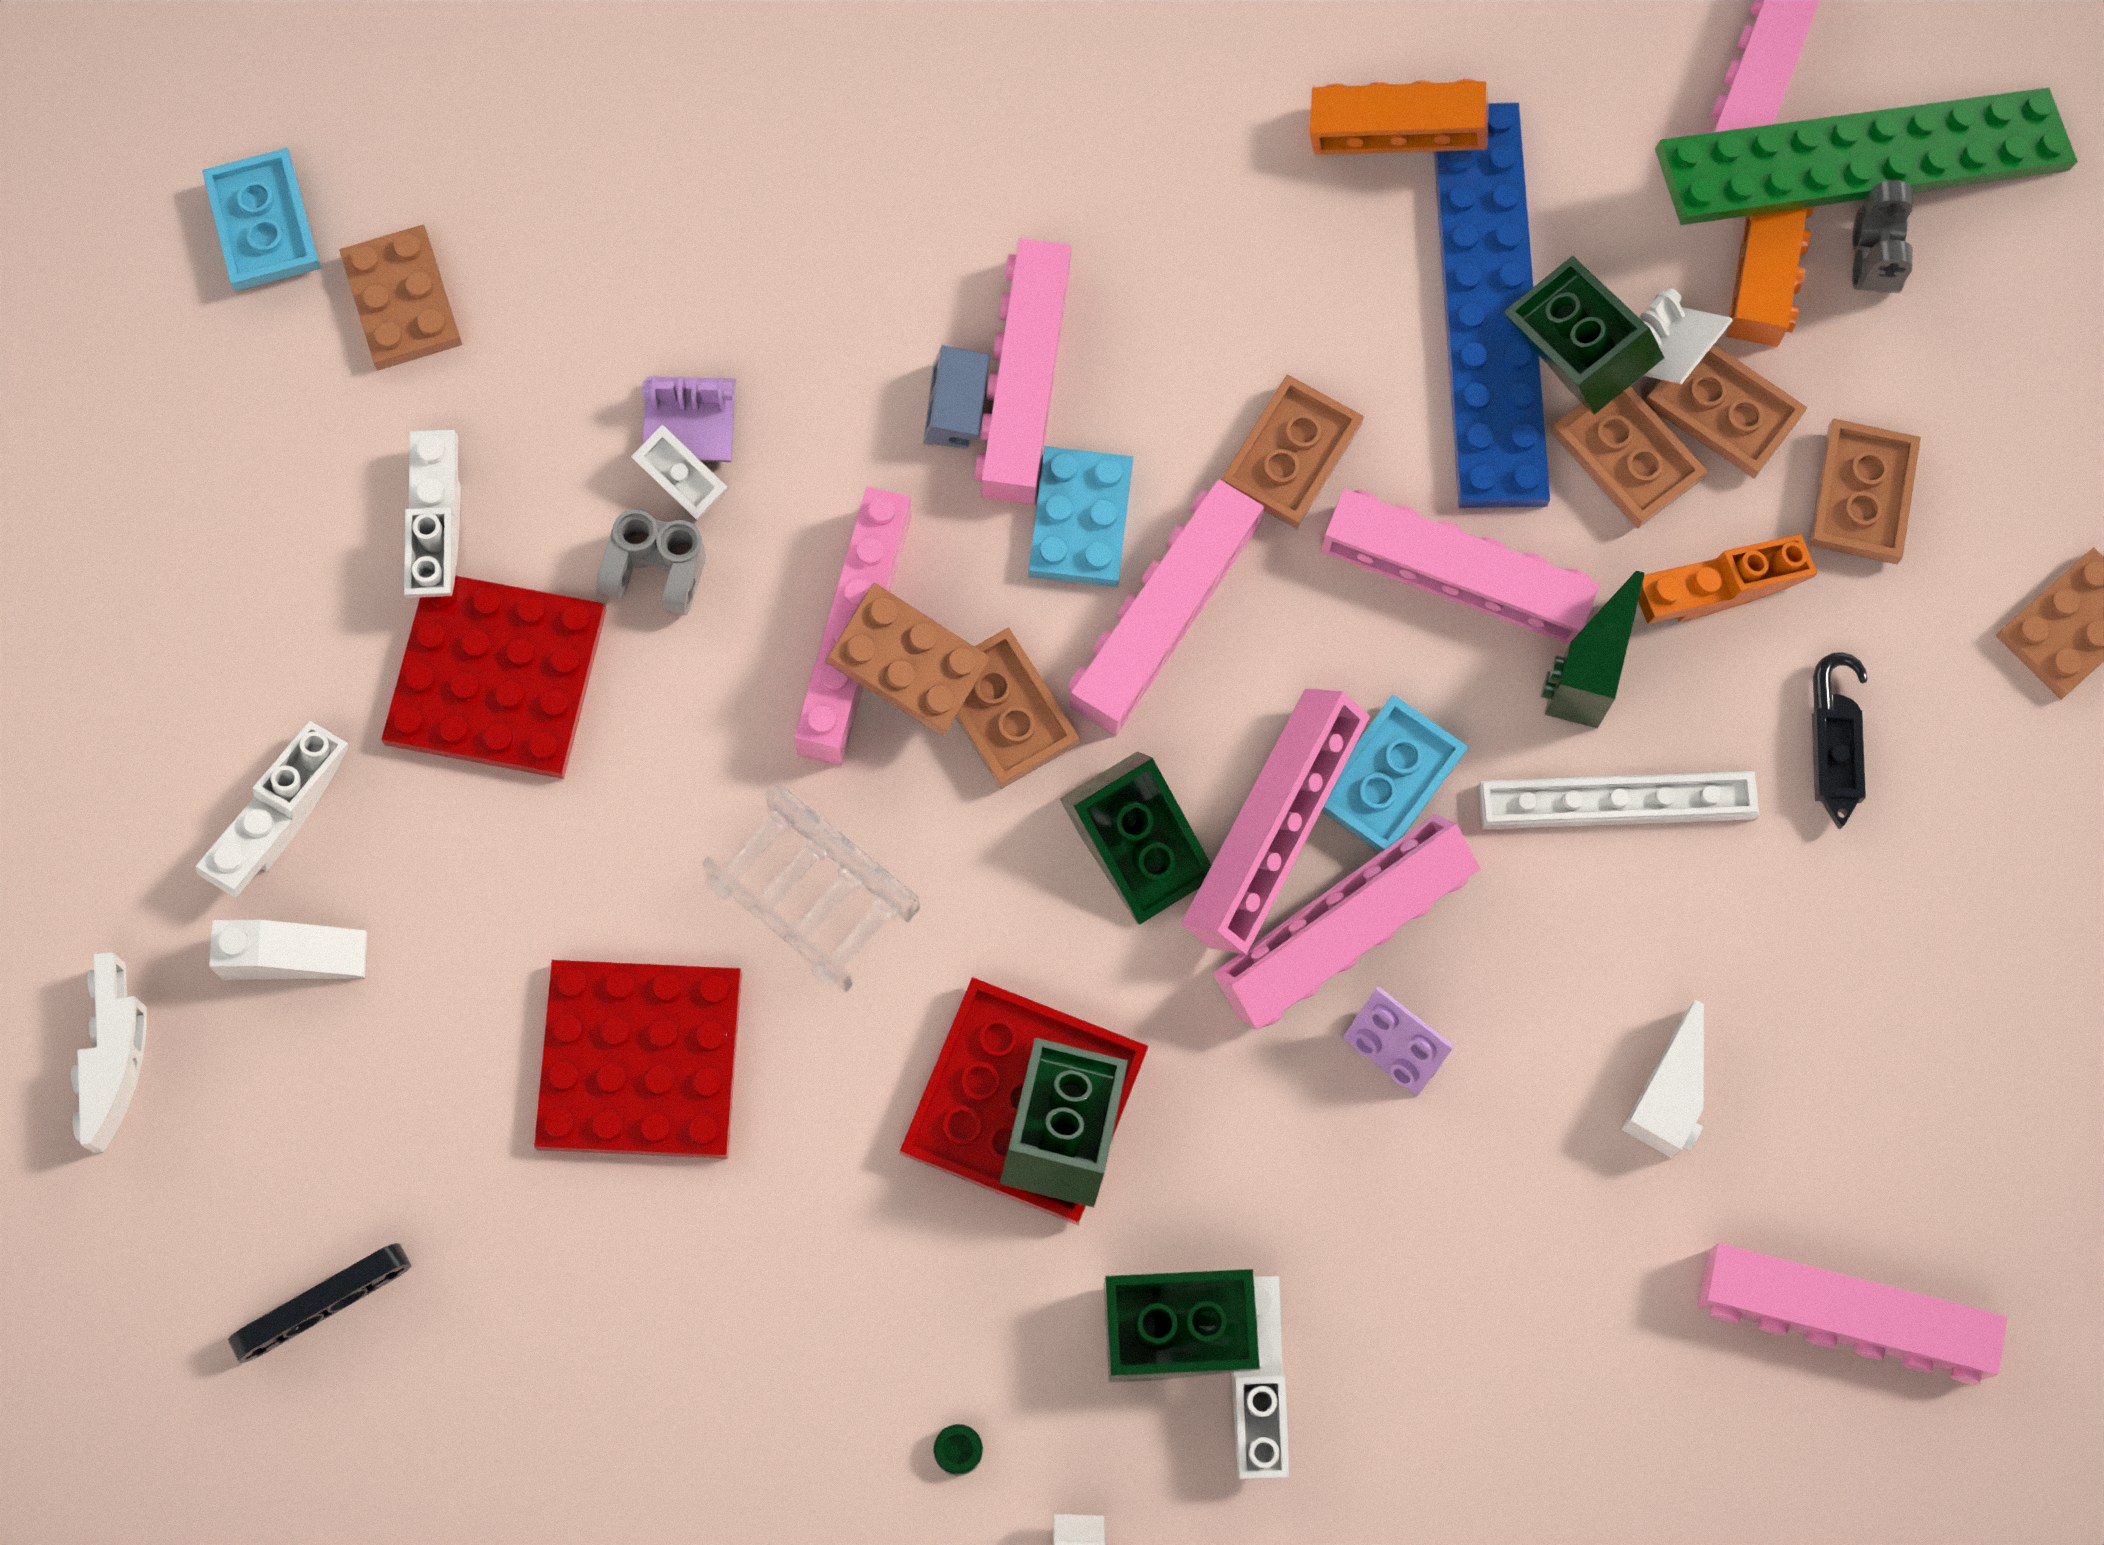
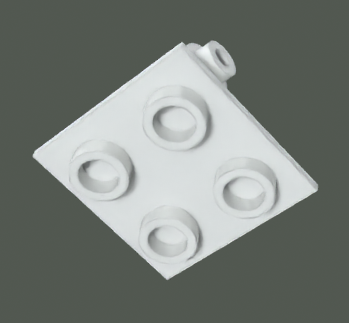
(1681, 334)

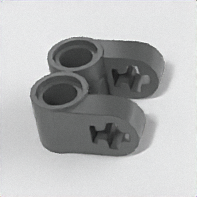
(1879, 238)

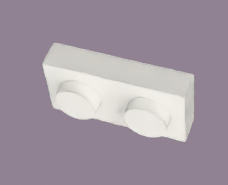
(680, 472)

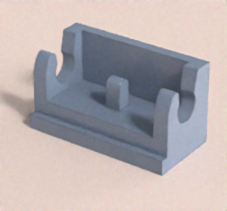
(956, 397)

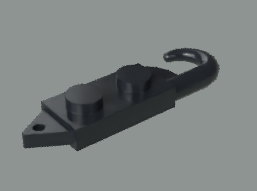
(1837, 740)

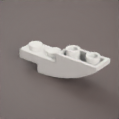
(432, 515)
(276, 812)
(110, 1071)
(1261, 1394)

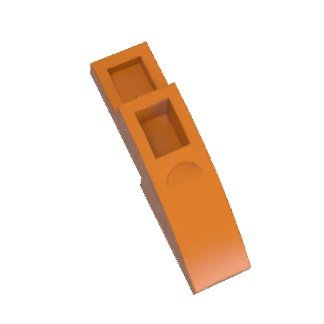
(1727, 581)

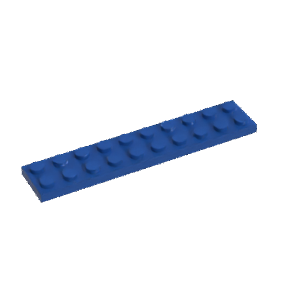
(1490, 363)

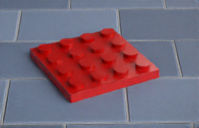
(496, 676)
(638, 1059)
(978, 1083)

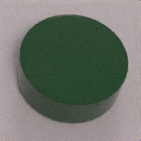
(958, 1449)

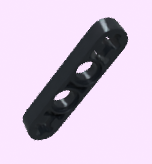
(319, 1303)

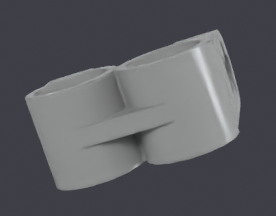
(655, 551)

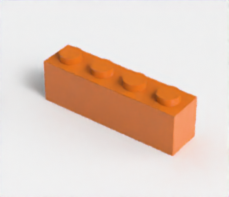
(1399, 117)
(1769, 276)

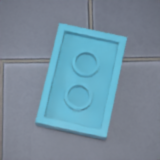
(261, 219)
(1080, 516)
(1392, 774)

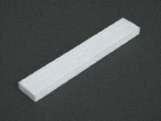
(1618, 800)

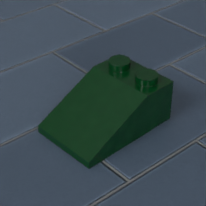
(1585, 334)
(1589, 673)
(1138, 836)
(1064, 1122)
(1180, 1325)

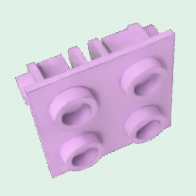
(694, 411)
(1397, 1041)

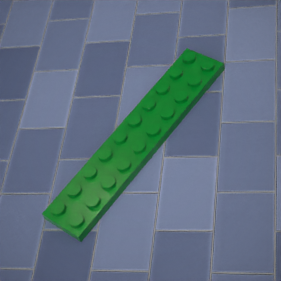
(1851, 153)

